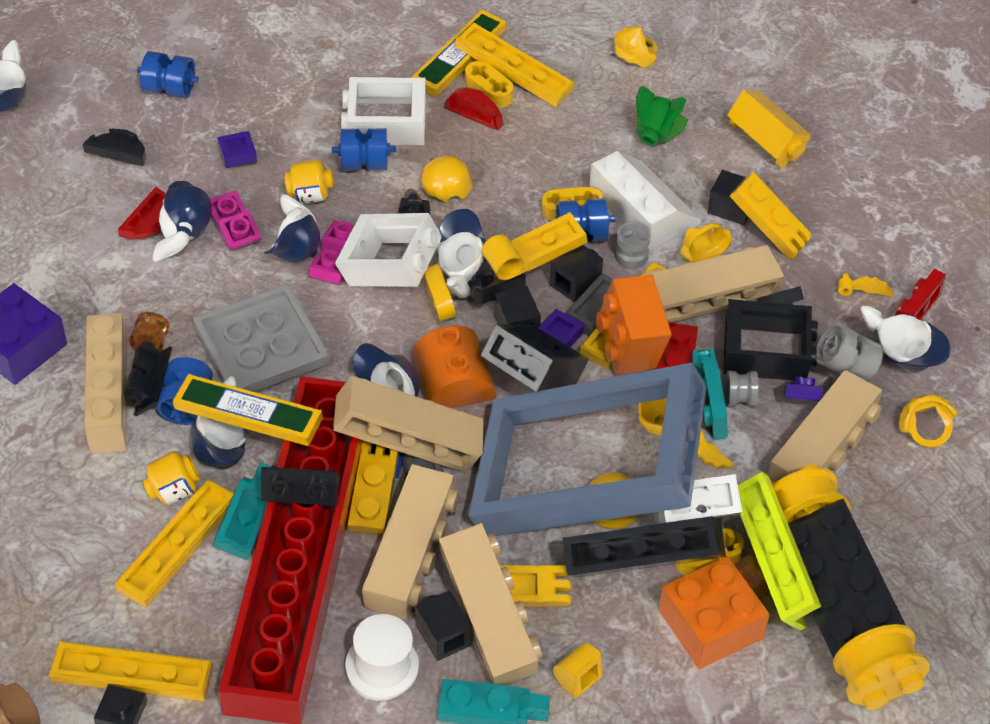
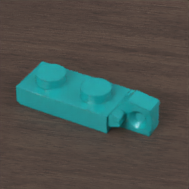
(715, 411)
(243, 518)
(489, 703)

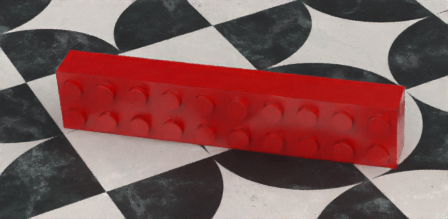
(291, 578)

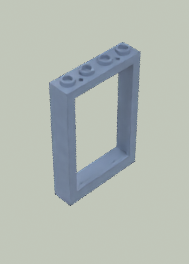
(665, 491)

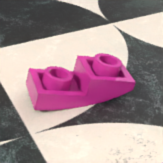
(233, 221)
(333, 241)

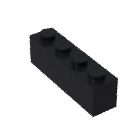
(644, 547)

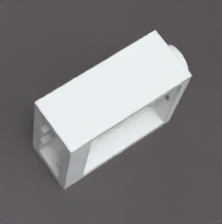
(387, 91)
(372, 230)
(710, 497)

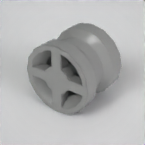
(742, 388)

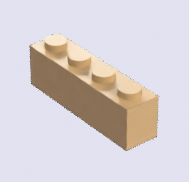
(709, 283)
(105, 383)
(408, 424)
(830, 427)
(409, 542)
(490, 606)

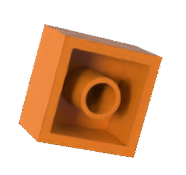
(633, 324)
(713, 612)

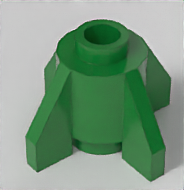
(658, 117)

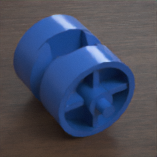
(173, 75)
(363, 149)
(591, 217)
(174, 377)

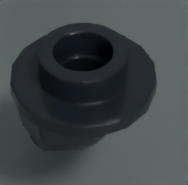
(413, 203)

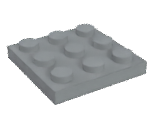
(261, 340)

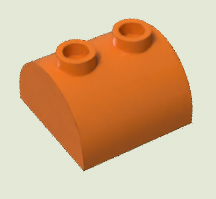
(452, 367)

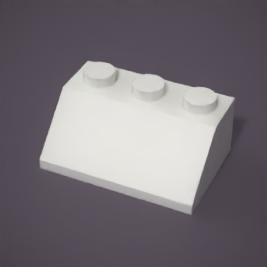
(640, 196)

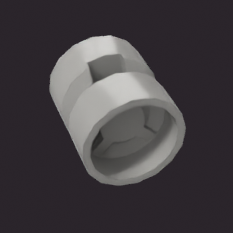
(845, 349)

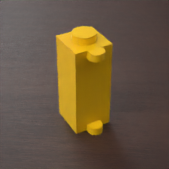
(769, 126)

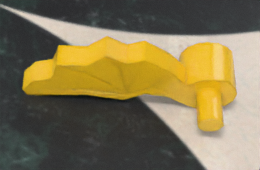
(866, 284)
(711, 455)

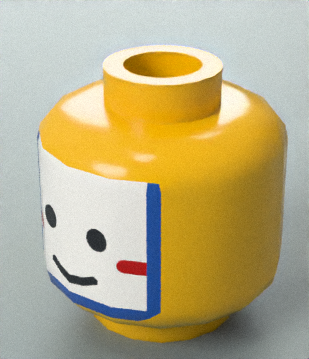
(309, 181)
(171, 478)

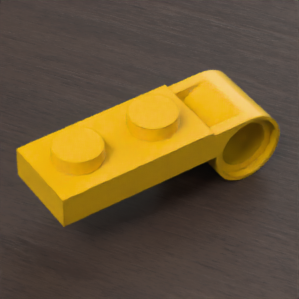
(533, 248)

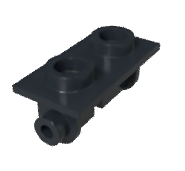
(145, 388)
(299, 485)

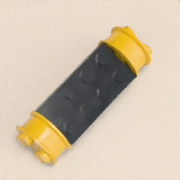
(856, 609)

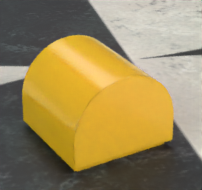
(579, 670)

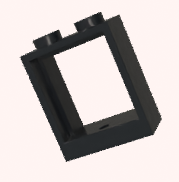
(771, 318)
(530, 356)

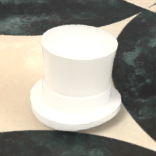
(382, 658)

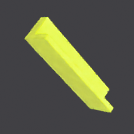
(777, 551)

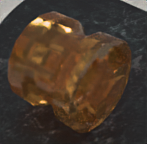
(150, 328)
(752, 573)

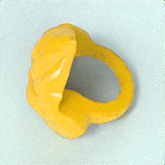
(632, 47)
(703, 243)
(944, 408)

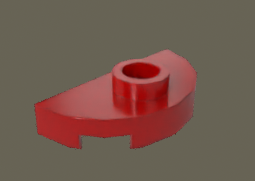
(475, 106)
(145, 218)

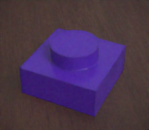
(237, 149)
(563, 327)
(804, 389)

